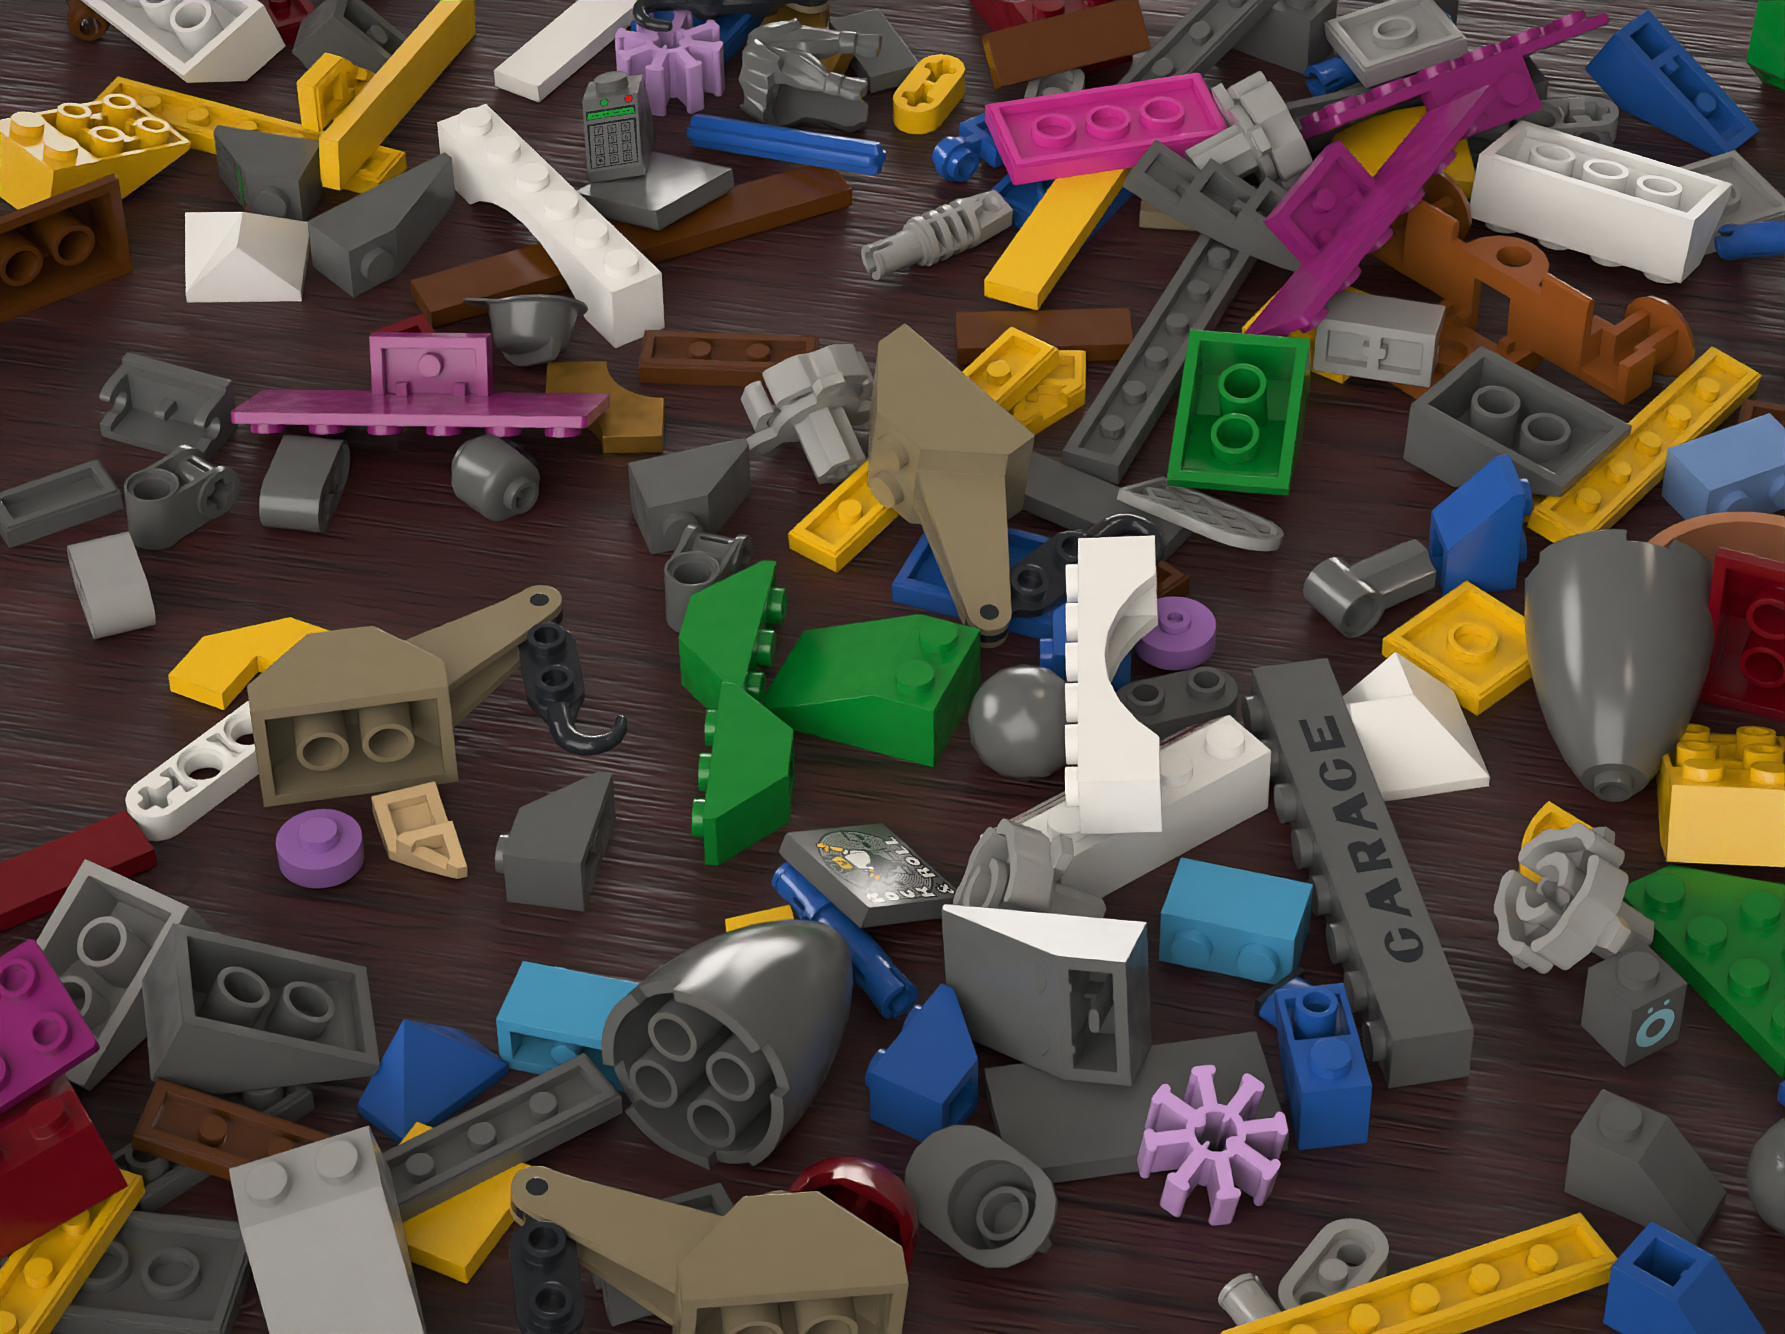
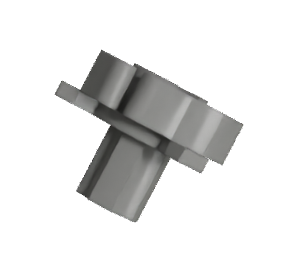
(1259, 137)
(815, 403)
(1020, 872)
(1573, 906)

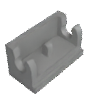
(1379, 338)

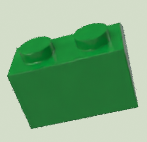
(1240, 412)
(881, 684)

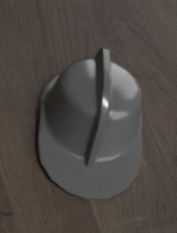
(531, 326)
(981, 1196)

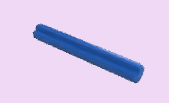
(786, 144)

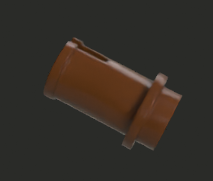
(85, 21)

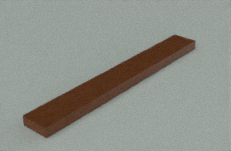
(734, 215)

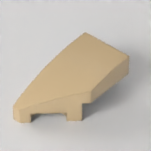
(418, 830)

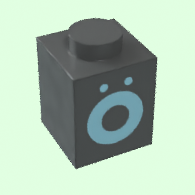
(1633, 1004)

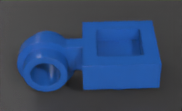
(959, 156)

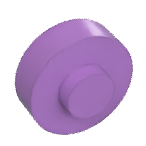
(1181, 638)
(320, 848)

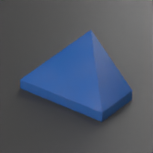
(427, 1078)

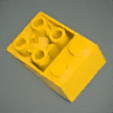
(82, 143)
(1724, 798)

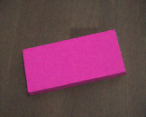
(1101, 126)

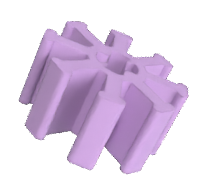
(674, 62)
(1245, 1145)

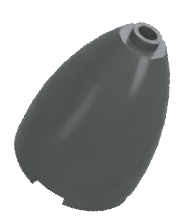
(1618, 652)
(732, 1039)

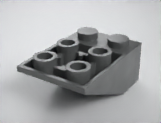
(1053, 989)

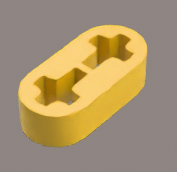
(929, 94)

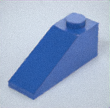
(1666, 87)

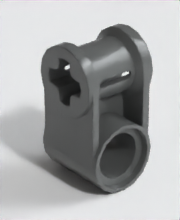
(177, 497)
(699, 563)

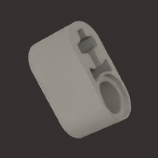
(111, 585)

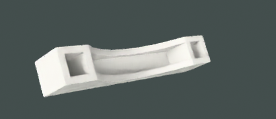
(591, 254)
(1115, 753)

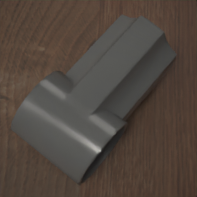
(1359, 593)

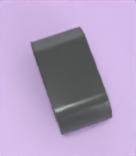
(304, 483)

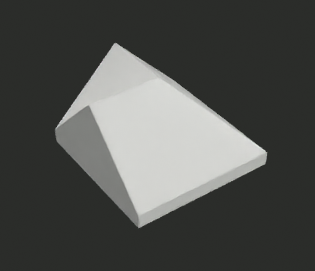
(244, 257)
(1414, 732)

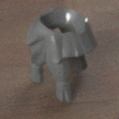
(785, 72)

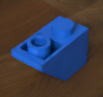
(1480, 530)
(1322, 1067)
(927, 1072)
(1673, 1289)

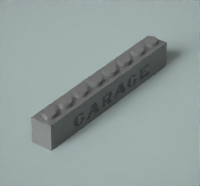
(1359, 876)

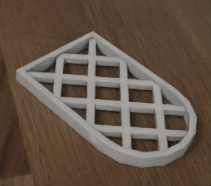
(1145, 498)

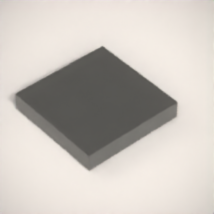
(662, 195)

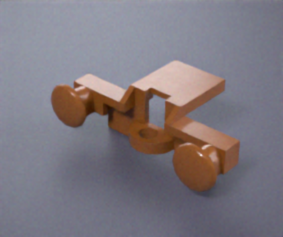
(1544, 312)

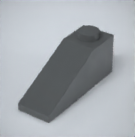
(383, 227)

